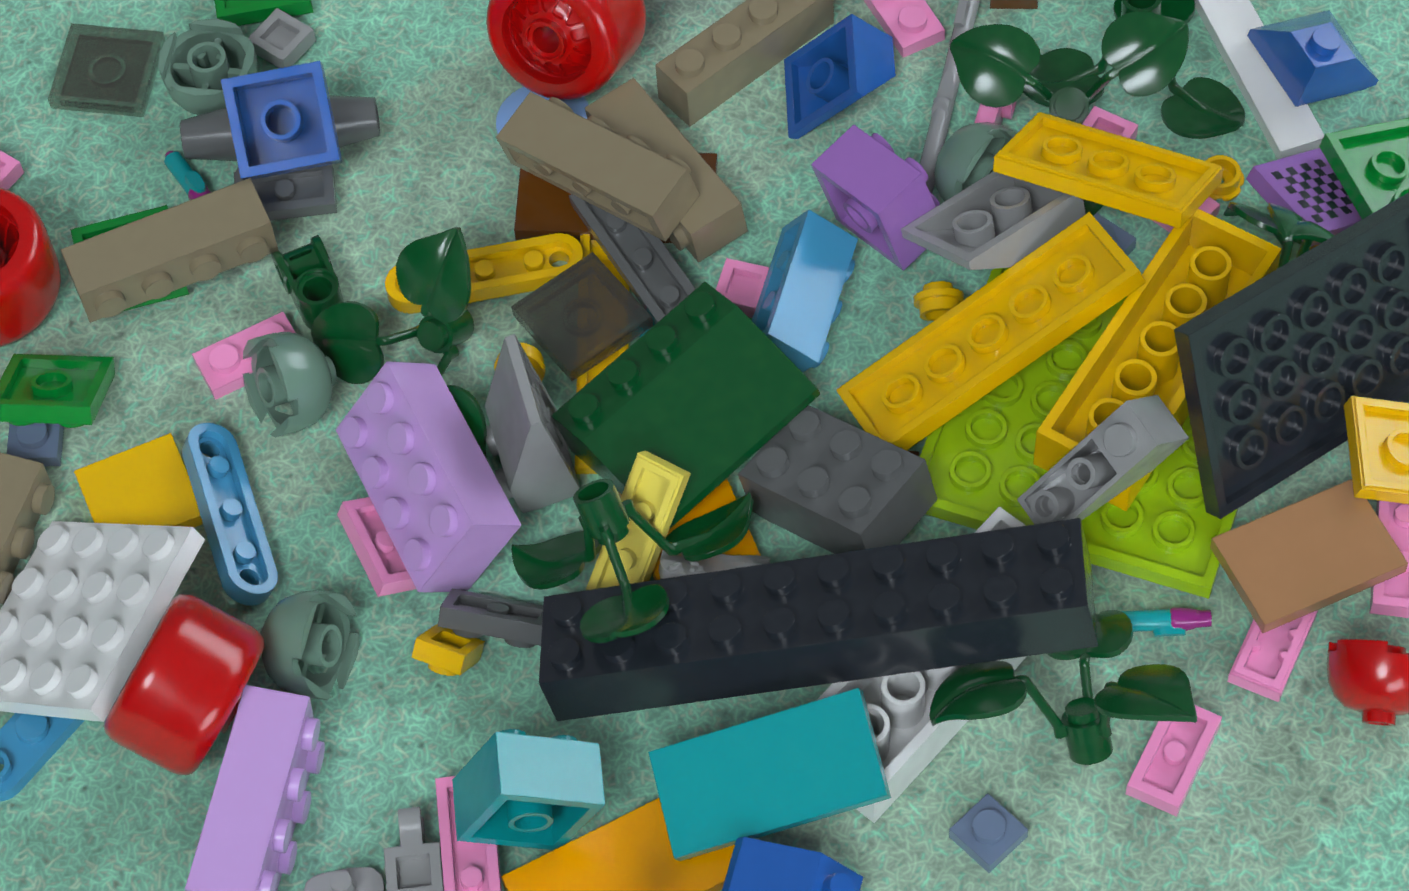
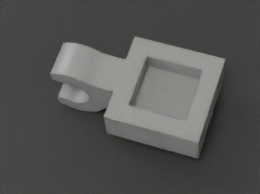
(414, 862)

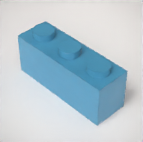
(805, 288)

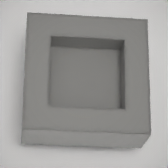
(282, 39)

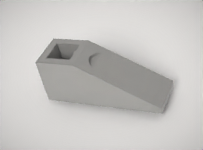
(1105, 462)

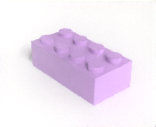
(427, 477)
(259, 794)

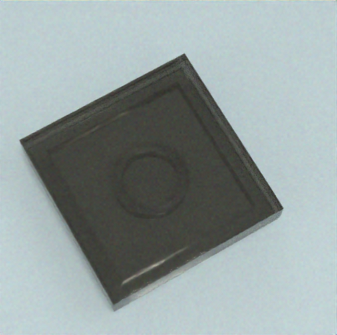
(106, 70)
(582, 316)

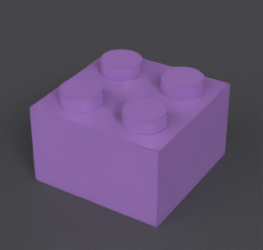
(875, 192)

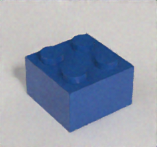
(281, 120)

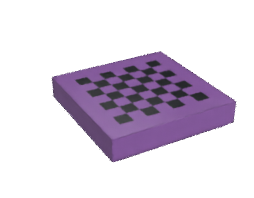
(1306, 187)

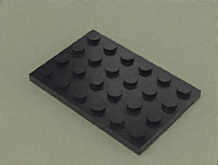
(1289, 351)

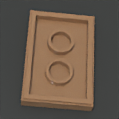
(1308, 556)

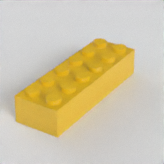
(1138, 348)

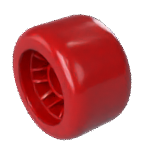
(565, 44)
(27, 269)
(185, 685)

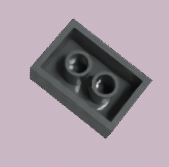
(837, 484)

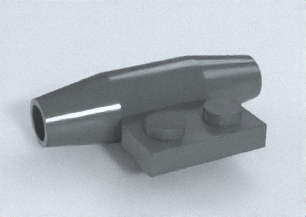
(293, 193)

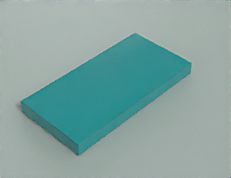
(769, 774)

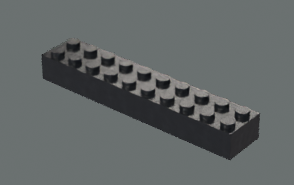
(829, 621)

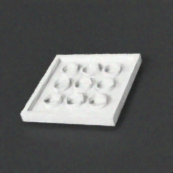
(87, 614)

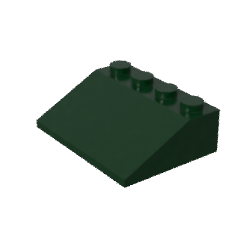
(691, 391)

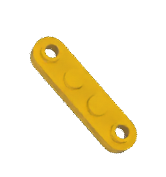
(505, 268)

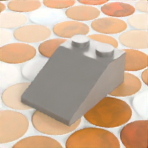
(994, 222)
(524, 435)

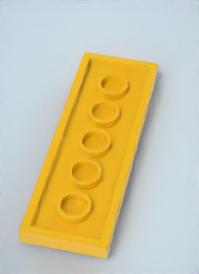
(992, 334)

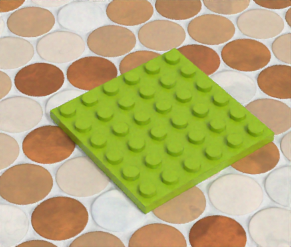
(987, 463)

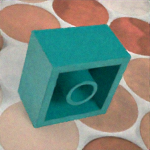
(528, 790)

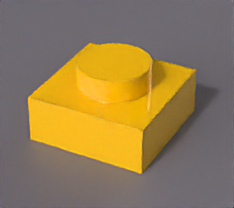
(446, 651)

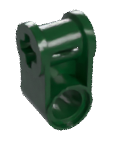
(309, 279)

